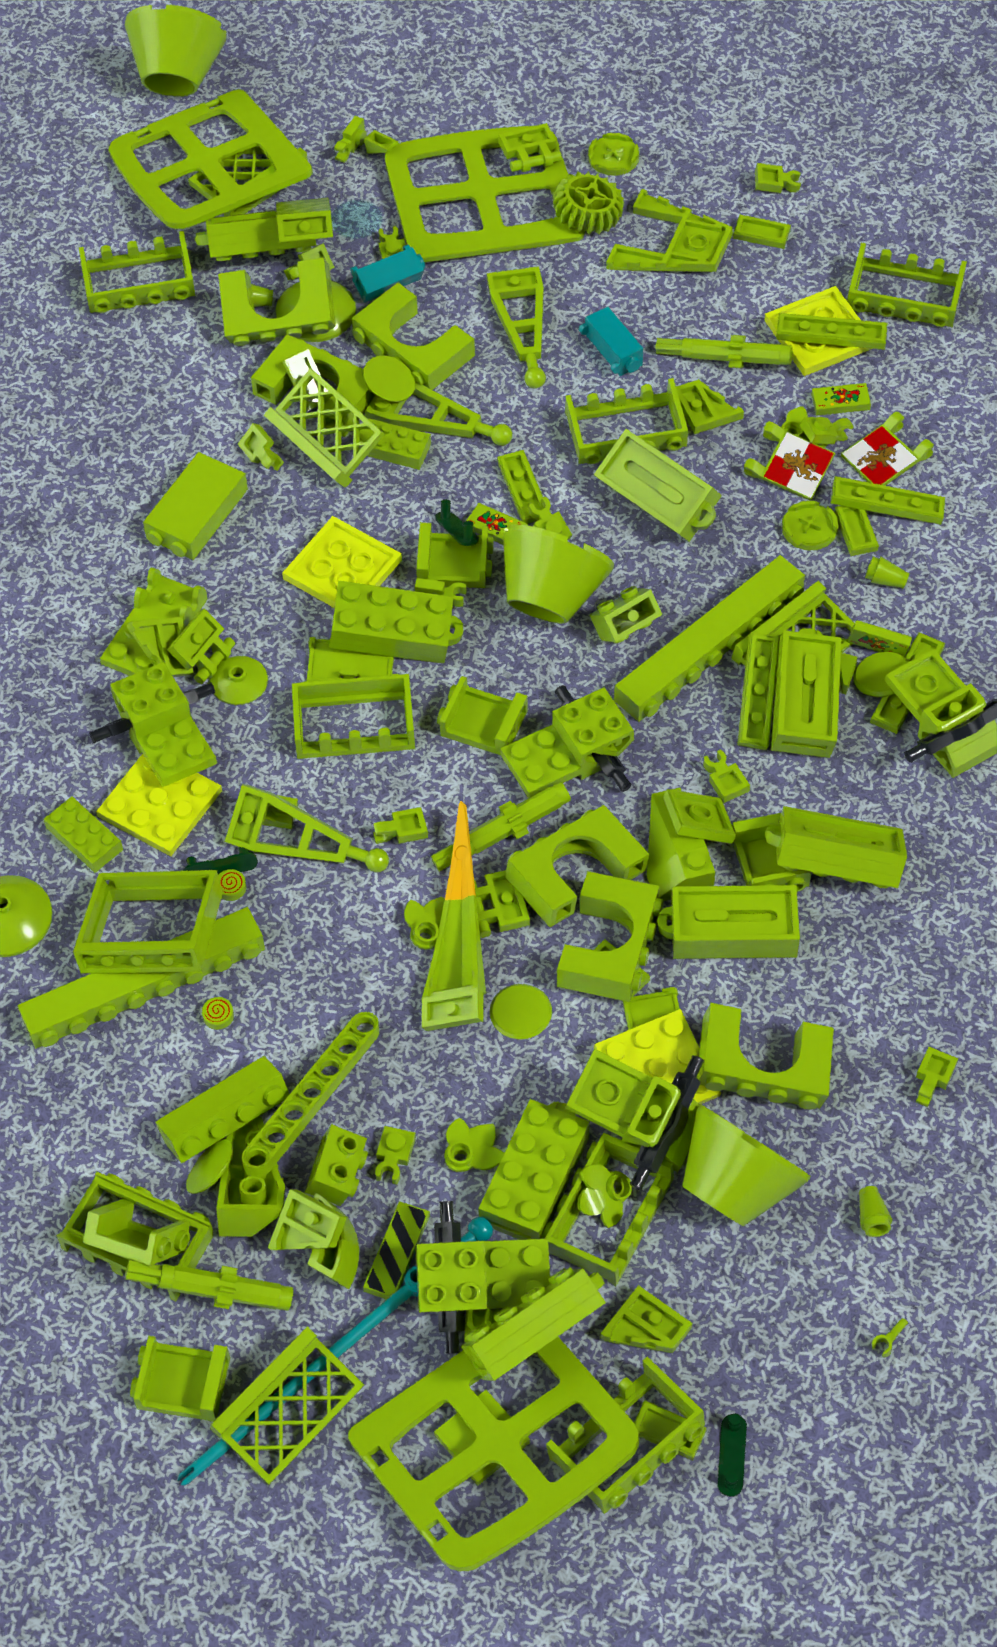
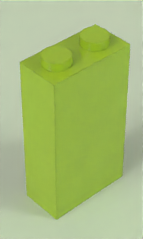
(195, 506)

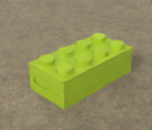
(246, 236)
(659, 485)
(394, 622)
(806, 693)
(838, 847)
(732, 922)
(535, 1170)
(533, 1323)

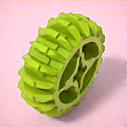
(588, 202)

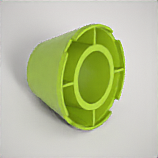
(173, 47)
(548, 574)
(736, 1170)

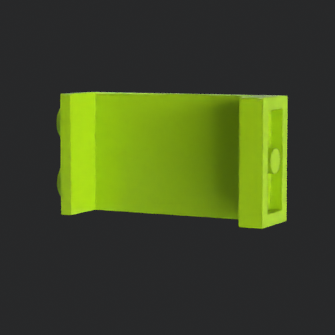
(304, 219)

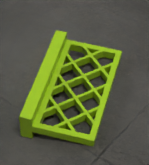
(210, 192)
(315, 448)
(796, 613)
(266, 1384)

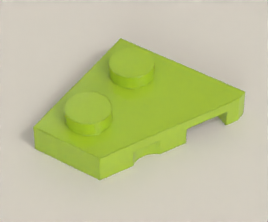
(705, 408)
(155, 638)
(306, 1224)
(646, 1324)

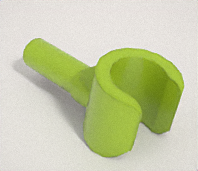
(889, 1337)

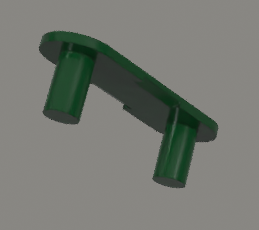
(453, 525)
(241, 862)
(732, 1455)

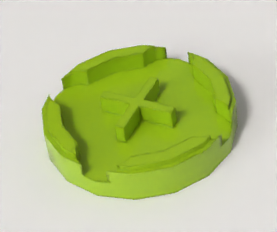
(613, 154)
(810, 525)

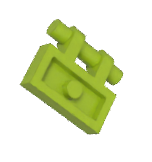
(529, 141)
(194, 642)
(507, 903)

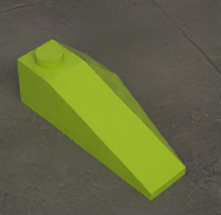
(674, 857)
(245, 1201)

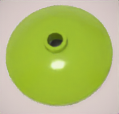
(343, 308)
(25, 916)

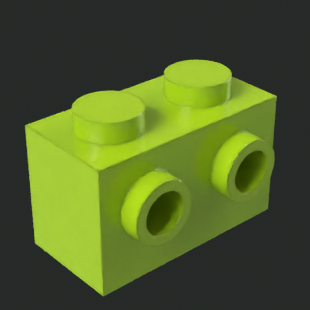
(626, 614)
(336, 1165)

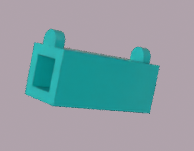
(382, 275)
(613, 341)

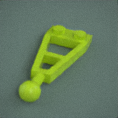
(519, 284)
(388, 412)
(250, 816)

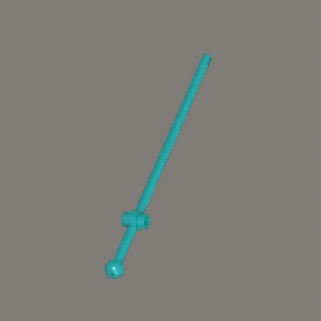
(478, 1230)

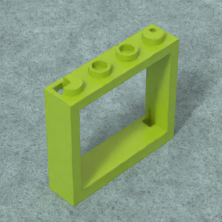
(147, 956)

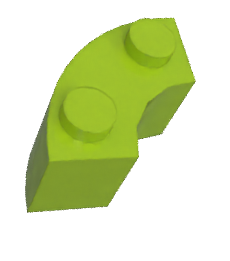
(340, 1262)

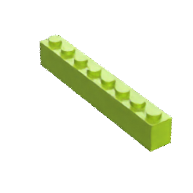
(708, 639)
(106, 994)

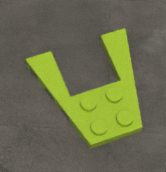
(694, 247)

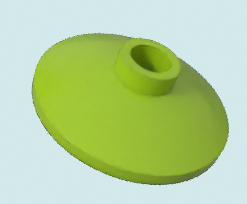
(243, 688)

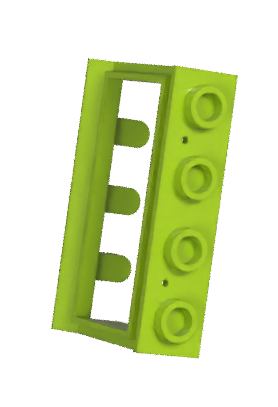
(141, 294)
(899, 307)
(665, 440)
(352, 691)
(143, 1198)
(568, 1212)
(662, 1453)

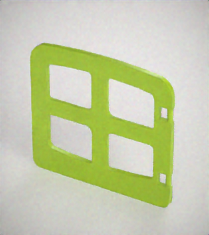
(261, 131)
(479, 187)
(494, 1443)

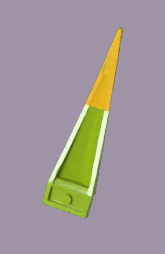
(456, 971)

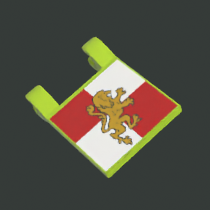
(882, 455)
(794, 463)

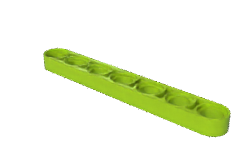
(310, 1106)

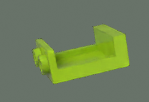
(448, 561)
(481, 717)
(759, 858)
(114, 1231)
(180, 1380)

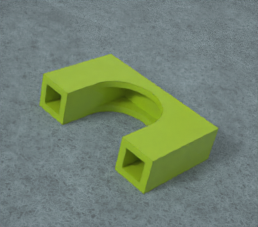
(312, 312)
(428, 363)
(273, 381)
(594, 834)
(615, 971)
(728, 1069)

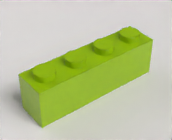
(222, 1109)

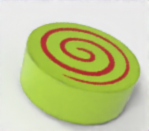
(232, 884)
(217, 1013)

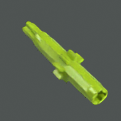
(734, 351)
(511, 821)
(221, 1286)

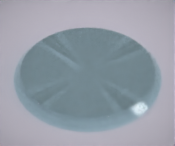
(356, 219)

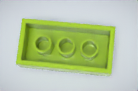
(399, 444)
(83, 834)

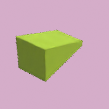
(379, 143)
(847, 669)

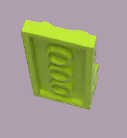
(159, 600)

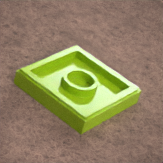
(699, 816)
(457, 1436)

